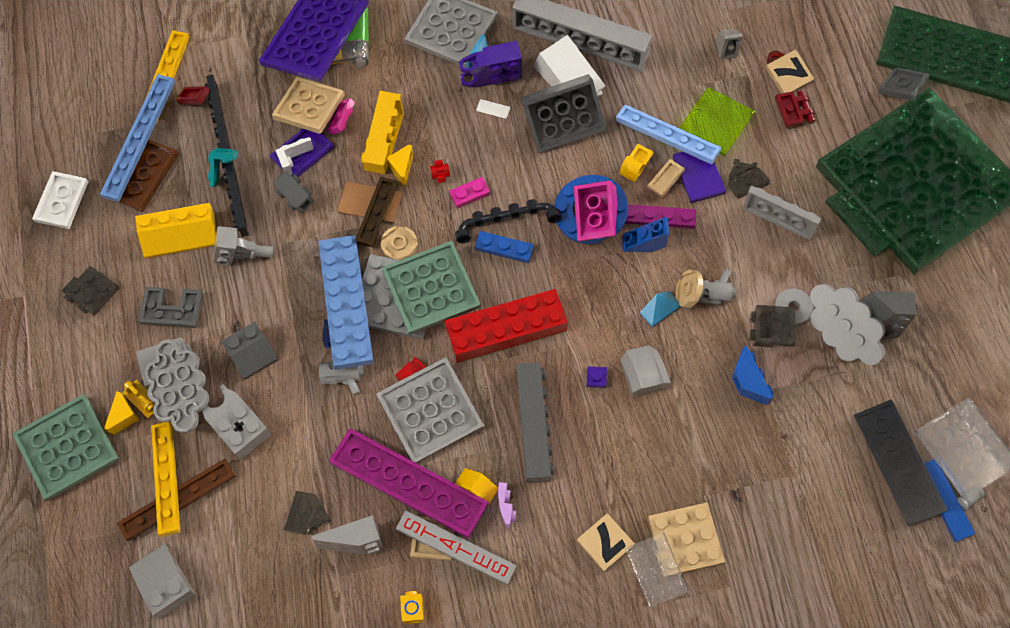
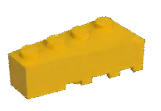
(383, 132)

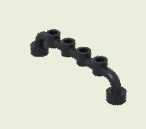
(463, 234)

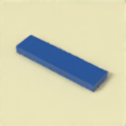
(955, 517)

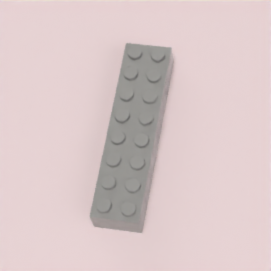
(588, 32)

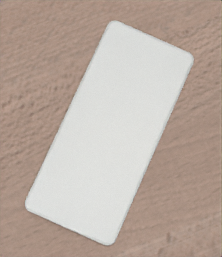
(493, 108)

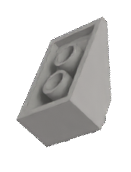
(355, 537)
(161, 582)

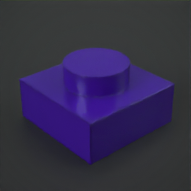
(596, 377)

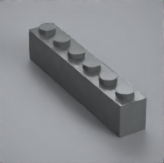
(533, 422)

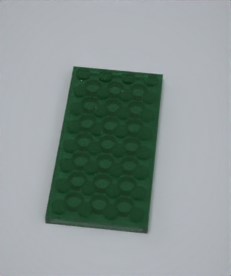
(948, 52)

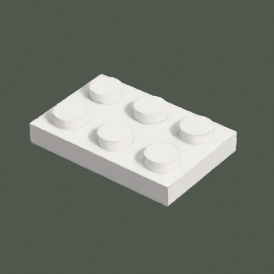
(60, 200)

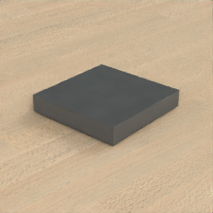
(904, 83)

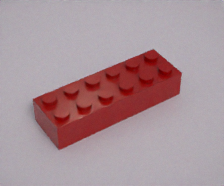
(506, 325)

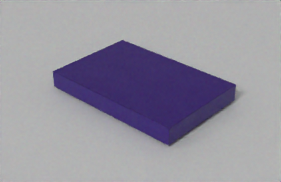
(308, 159)
(699, 178)

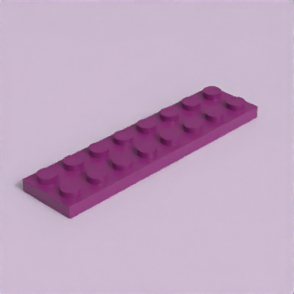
(409, 483)

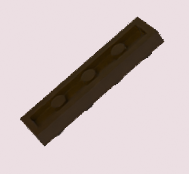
(376, 212)

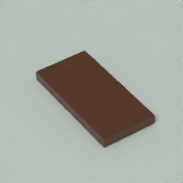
(148, 175)

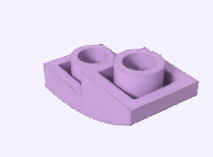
(507, 513)

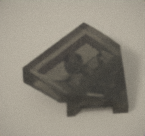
(744, 176)
(306, 514)

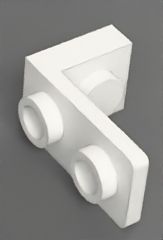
(286, 152)

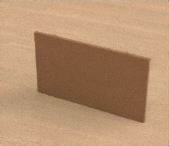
(357, 199)

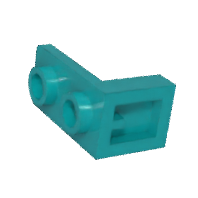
(215, 157)

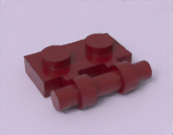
(790, 111)

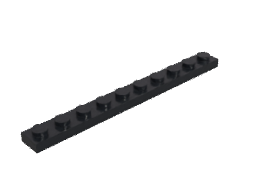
(230, 176)

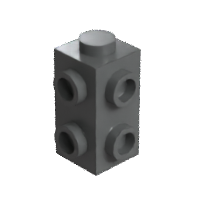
(289, 187)

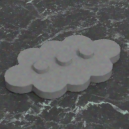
(847, 324)
(176, 386)

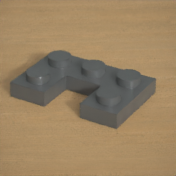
(155, 313)

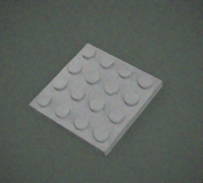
(450, 28)
(379, 301)
(429, 410)

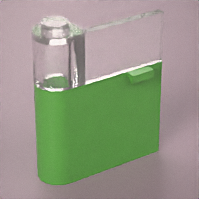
(357, 44)

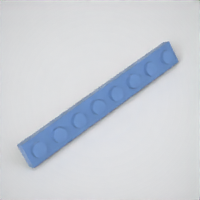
(137, 138)

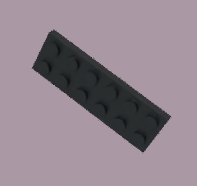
(900, 463)

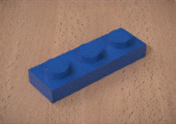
(504, 247)

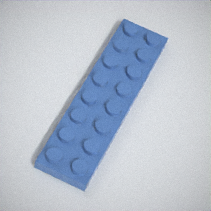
(345, 303)

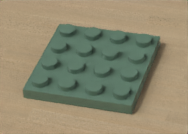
(430, 287)
(65, 447)

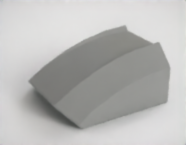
(644, 371)

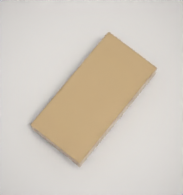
(666, 178)

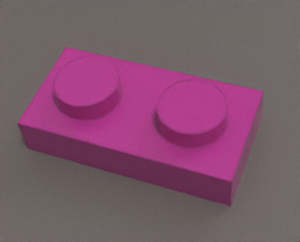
(341, 116)
(469, 192)

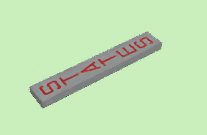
(455, 547)

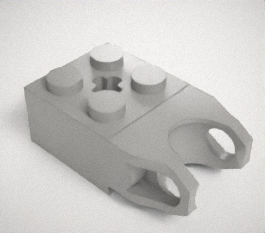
(232, 417)

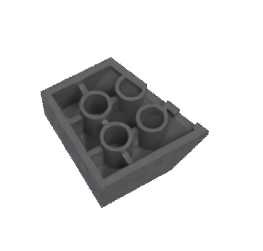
(893, 309)

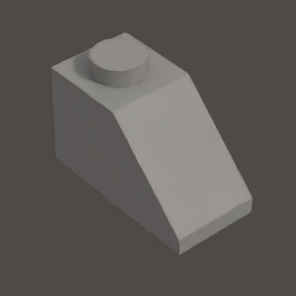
(728, 43)

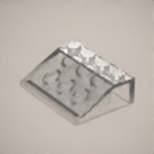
(966, 448)

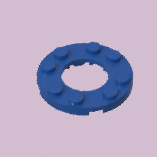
(566, 200)

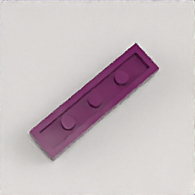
(646, 214)

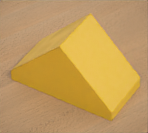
(400, 163)
(120, 415)
(477, 484)

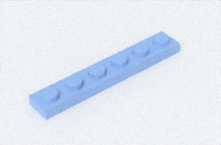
(668, 134)

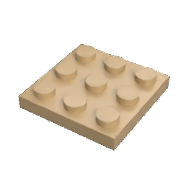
(308, 105)
(690, 536)

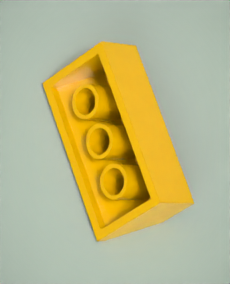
(176, 230)

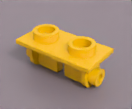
(138, 395)

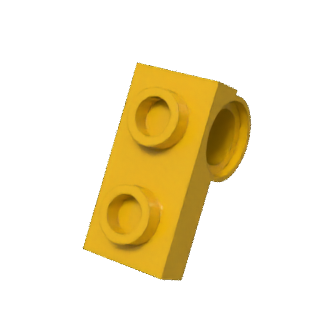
(635, 163)

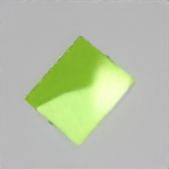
(717, 119)

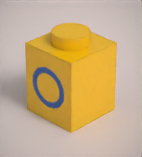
(412, 608)

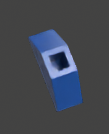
(647, 237)
(750, 379)

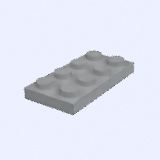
(781, 212)

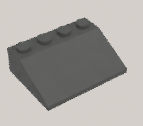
(564, 113)

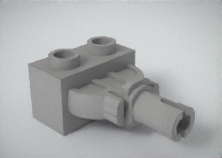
(229, 247)

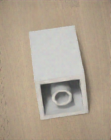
(565, 62)

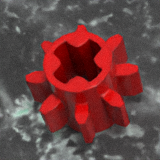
(440, 171)

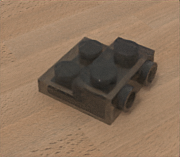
(90, 291)
(772, 326)

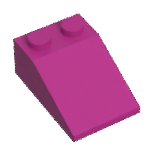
(595, 210)

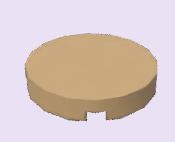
(399, 243)
(689, 288)

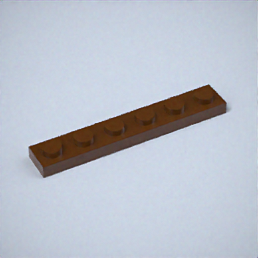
(187, 494)

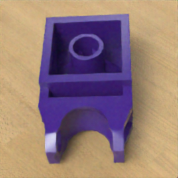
(493, 65)

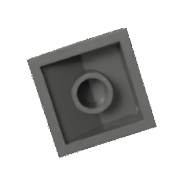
(249, 350)

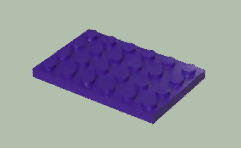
(312, 36)

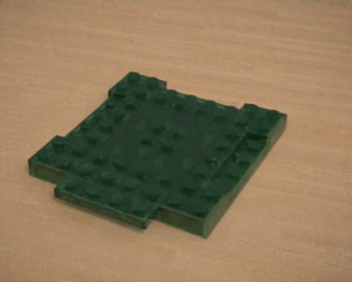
(916, 182)

